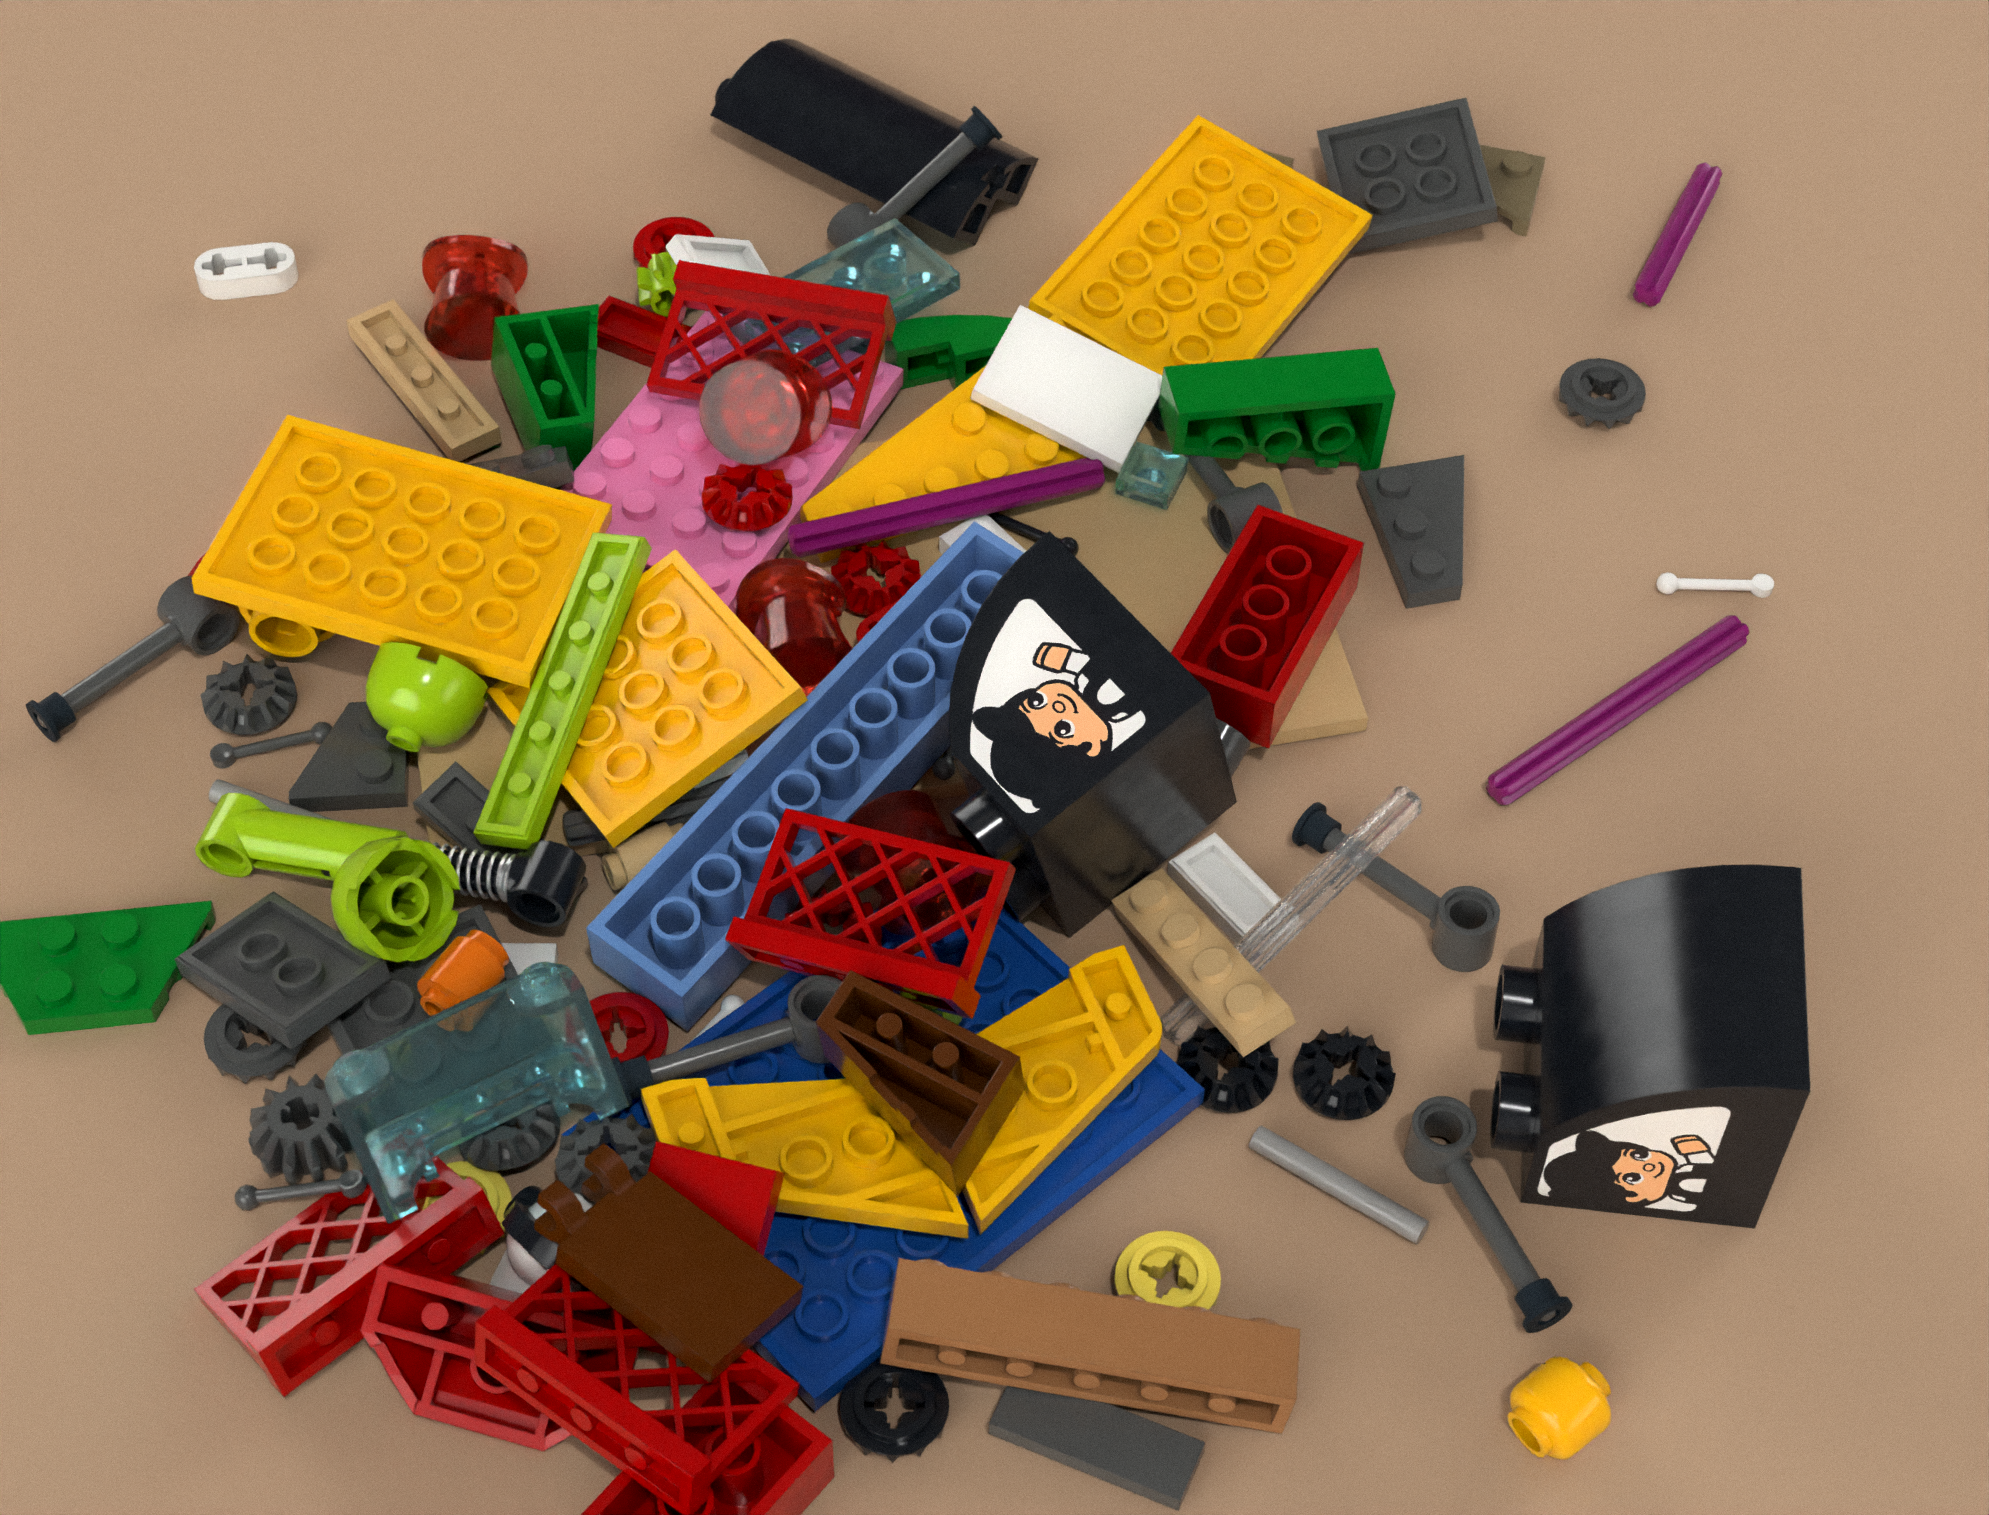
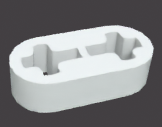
(246, 271)

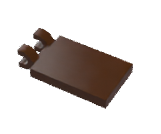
(665, 1264)

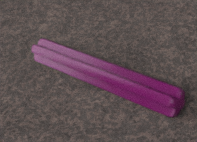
(1677, 234)

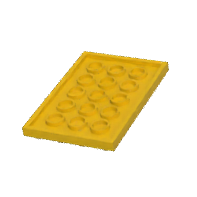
(1203, 255)
(402, 549)

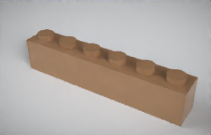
(1091, 1345)

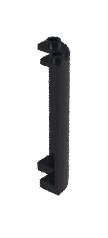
(867, 135)

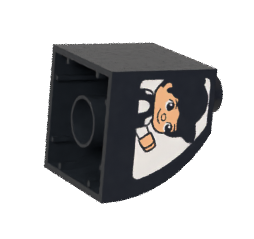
(1077, 741)
(1659, 1046)

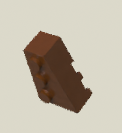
(922, 1074)

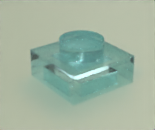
(1151, 475)

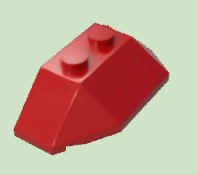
(427, 1345)

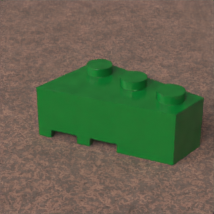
(549, 376)

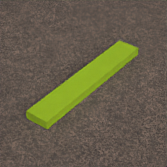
(562, 691)

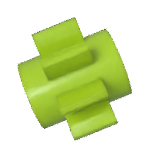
(657, 283)

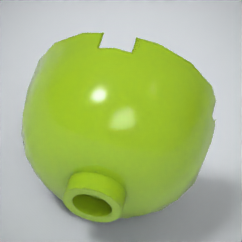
(422, 699)
(395, 898)

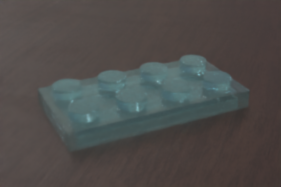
(880, 262)

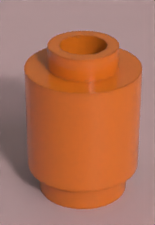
(462, 971)

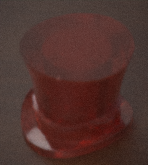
(471, 285)
(765, 407)
(794, 616)
(916, 817)

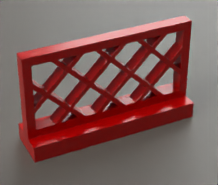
(777, 301)
(816, 952)
(327, 1321)
(607, 1420)

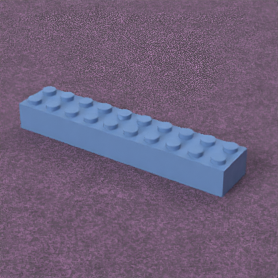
(855, 738)

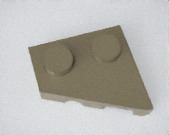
(1514, 183)

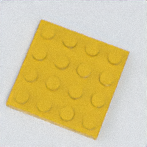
(672, 703)

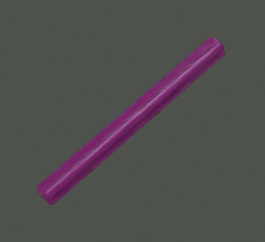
(945, 507)
(1616, 710)

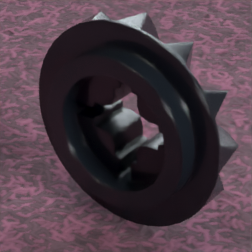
(1242, 1086)
(1351, 1096)
(871, 1391)

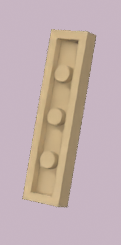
(424, 381)
(1203, 962)

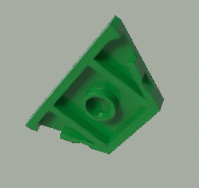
(97, 965)

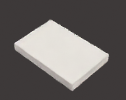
(1068, 388)

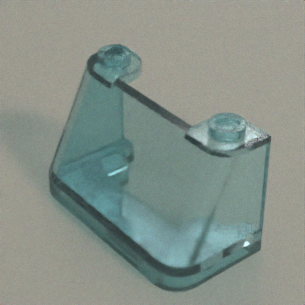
(468, 1074)

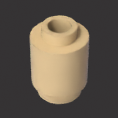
(635, 852)

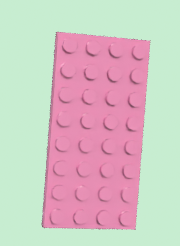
(658, 459)

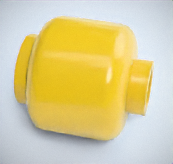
(1560, 1408)

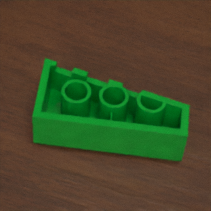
(1281, 407)

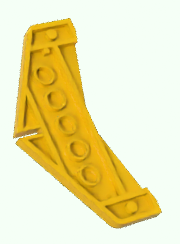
(850, 1165)

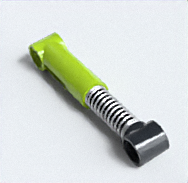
(250, 836)

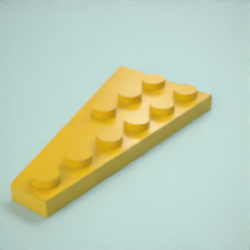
(938, 451)

